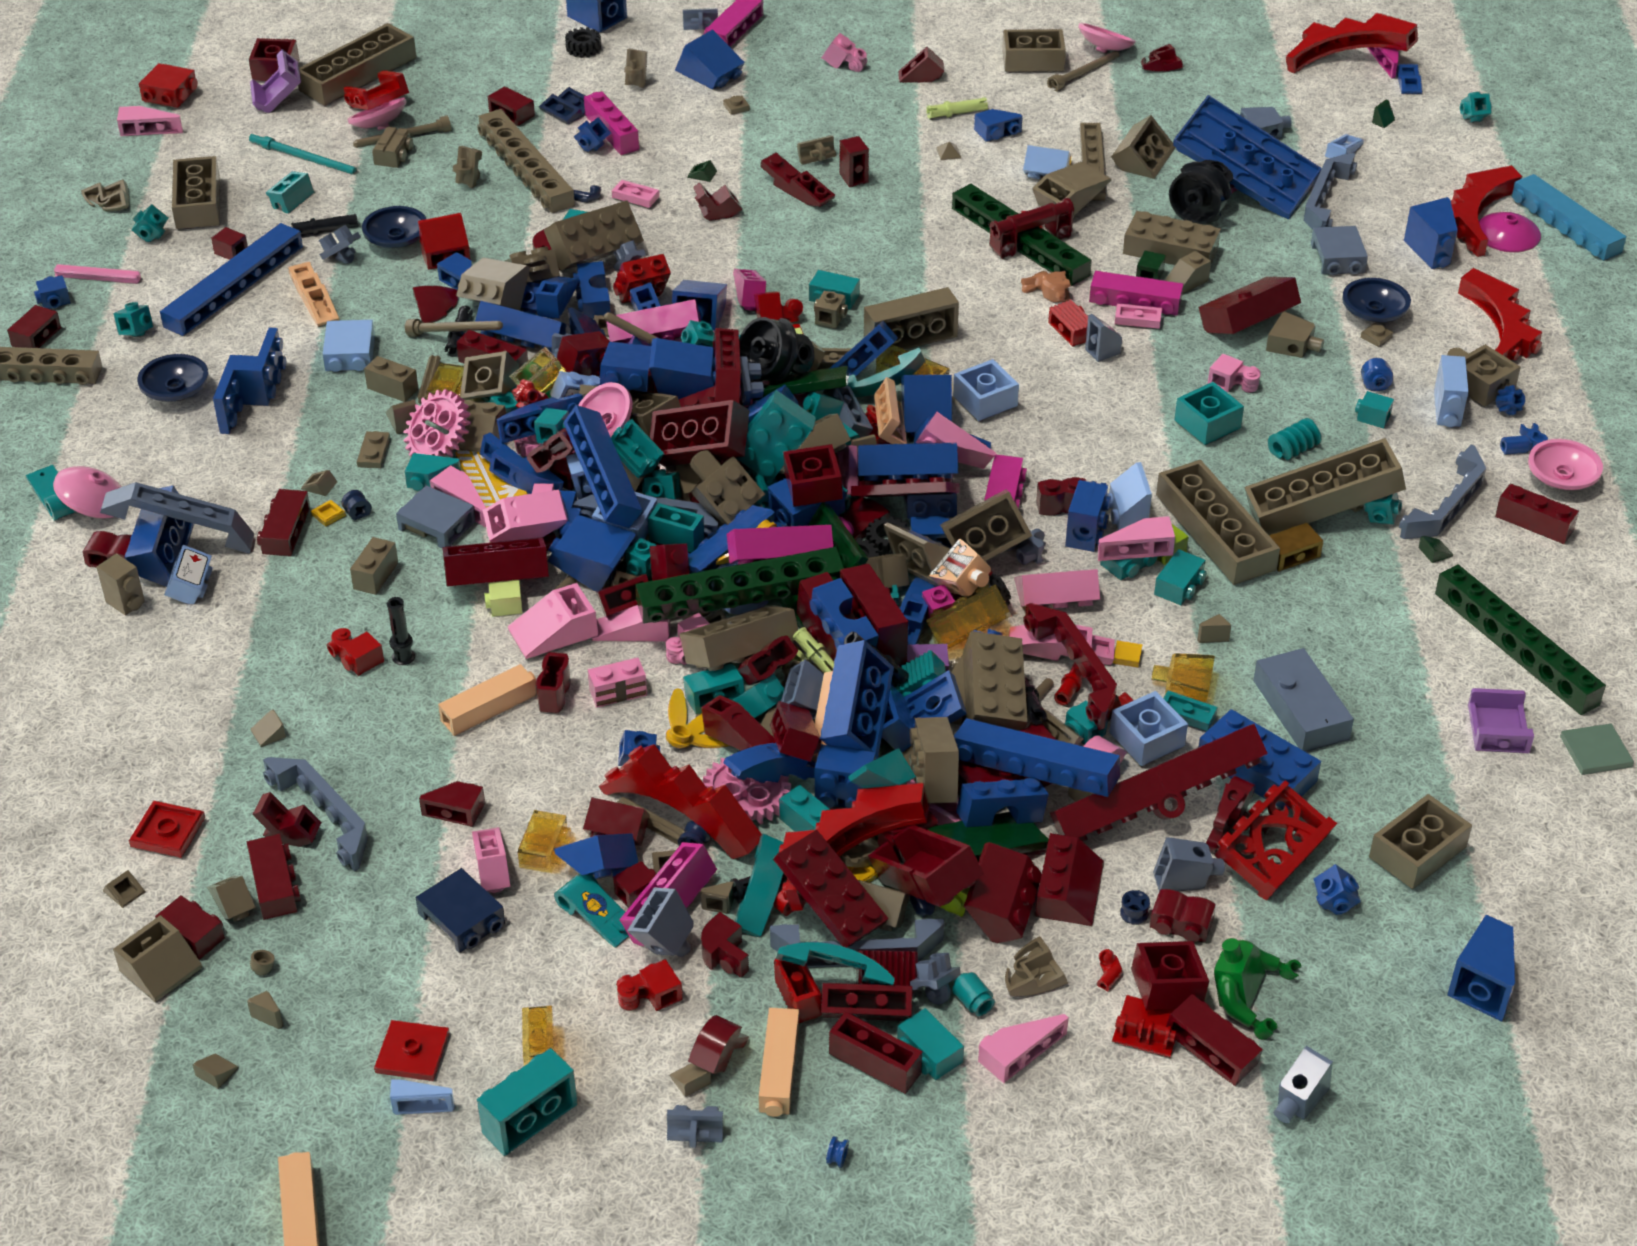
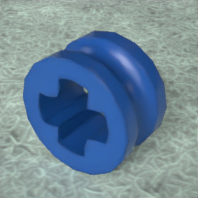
(837, 1151)

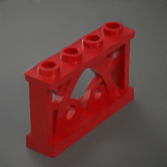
(1274, 874)

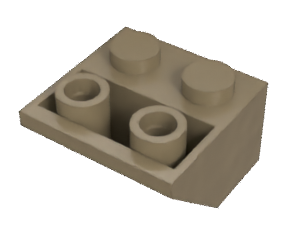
(156, 958)

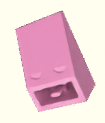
(525, 516)
(555, 622)

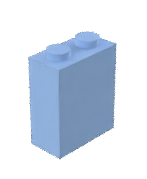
(348, 345)
(1451, 391)

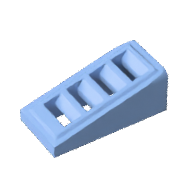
(1339, 147)
(416, 1097)

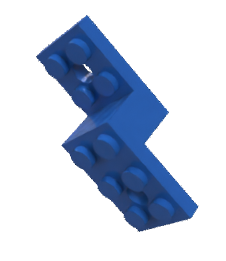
(249, 381)
(919, 704)

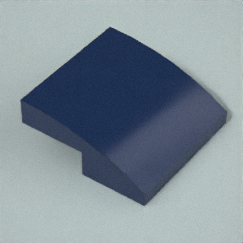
(565, 107)

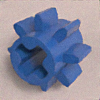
(1510, 400)

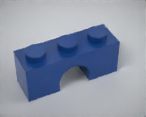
(592, 291)
(831, 603)
(982, 800)

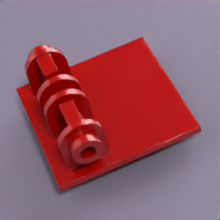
(1144, 1028)

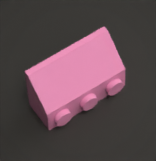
(1059, 588)

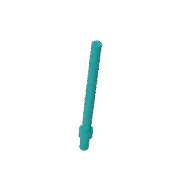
(270, 143)

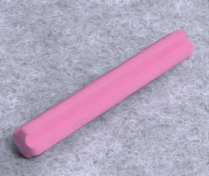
(95, 273)

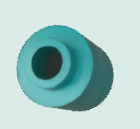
(973, 993)

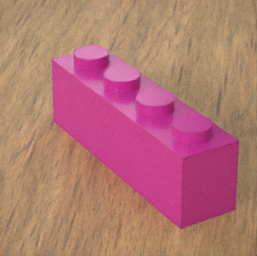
(736, 20)
(624, 134)
(1139, 291)
(662, 321)
(1007, 473)
(773, 542)
(685, 872)

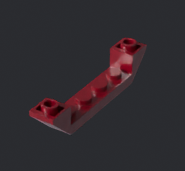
(727, 364)
(1047, 621)

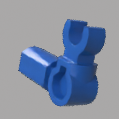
(1522, 443)

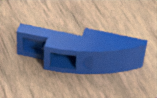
(521, 421)
(513, 468)
(915, 609)
(768, 764)

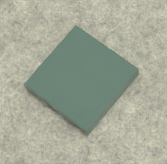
(1596, 749)

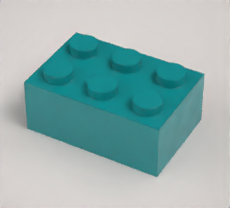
(775, 429)
(527, 1101)

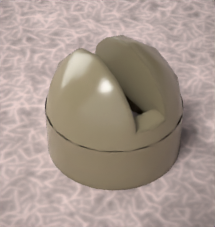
(262, 962)

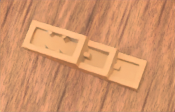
(313, 293)

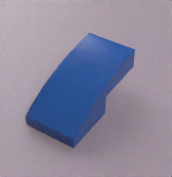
(1409, 79)

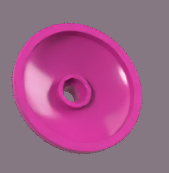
(1510, 232)

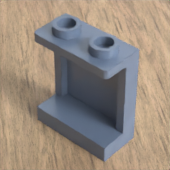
(1340, 249)
(437, 515)

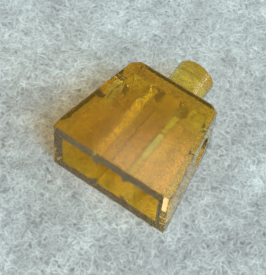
(1187, 675)

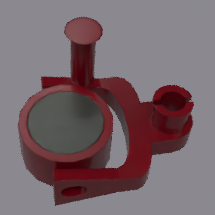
(1230, 809)

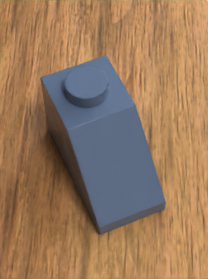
(1102, 339)

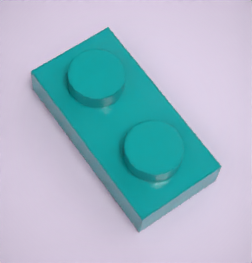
(1192, 711)

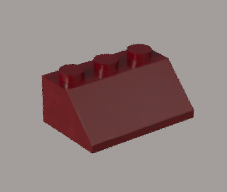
(1069, 881)
(1004, 893)

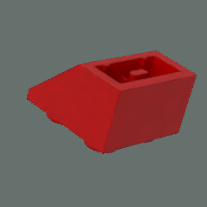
(442, 238)

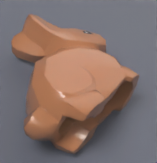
(1053, 285)

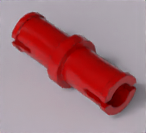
(1070, 684)

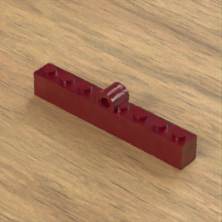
(1160, 783)

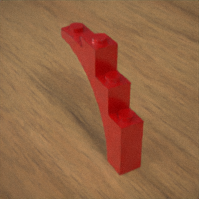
(1351, 34)
(1477, 193)
(1502, 306)
(681, 788)
(871, 814)

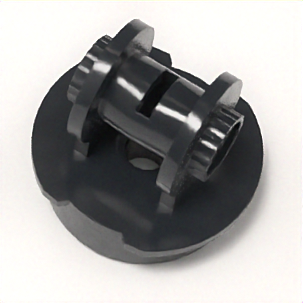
(1201, 191)
(776, 348)

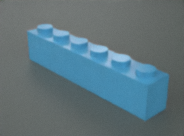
(1569, 217)

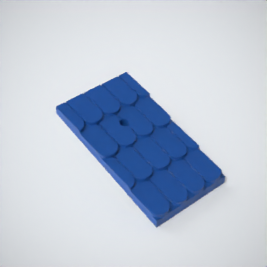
(1258, 161)

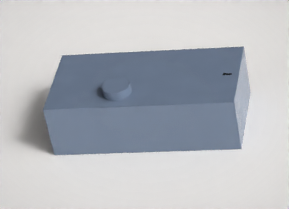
(1303, 700)

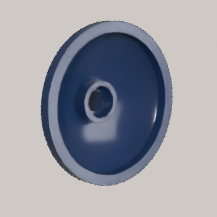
(393, 226)
(1376, 300)
(173, 377)

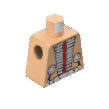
(961, 570)

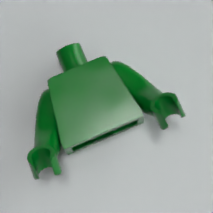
(1239, 977)

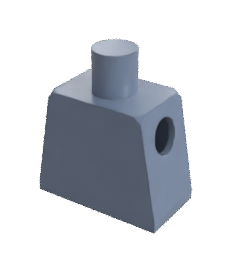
(1267, 119)
(803, 687)
(1185, 865)
(663, 923)
(1308, 1069)

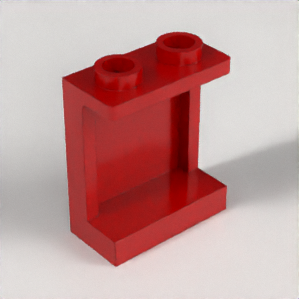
(391, 87)

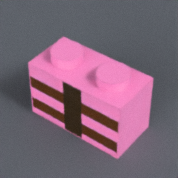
(617, 682)

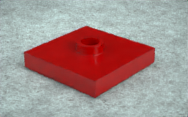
(167, 829)
(412, 1050)

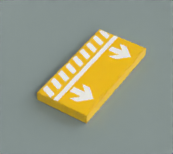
(488, 485)

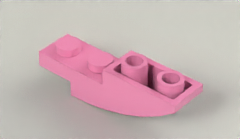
(1052, 649)

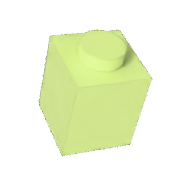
(504, 598)

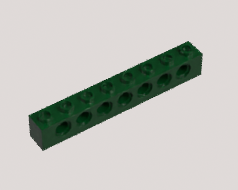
(1033, 243)
(732, 585)
(1520, 640)

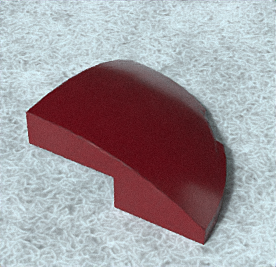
(1162, 59)
(434, 302)
(862, 512)

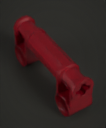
(1055, 217)

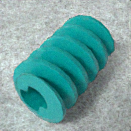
(1294, 439)

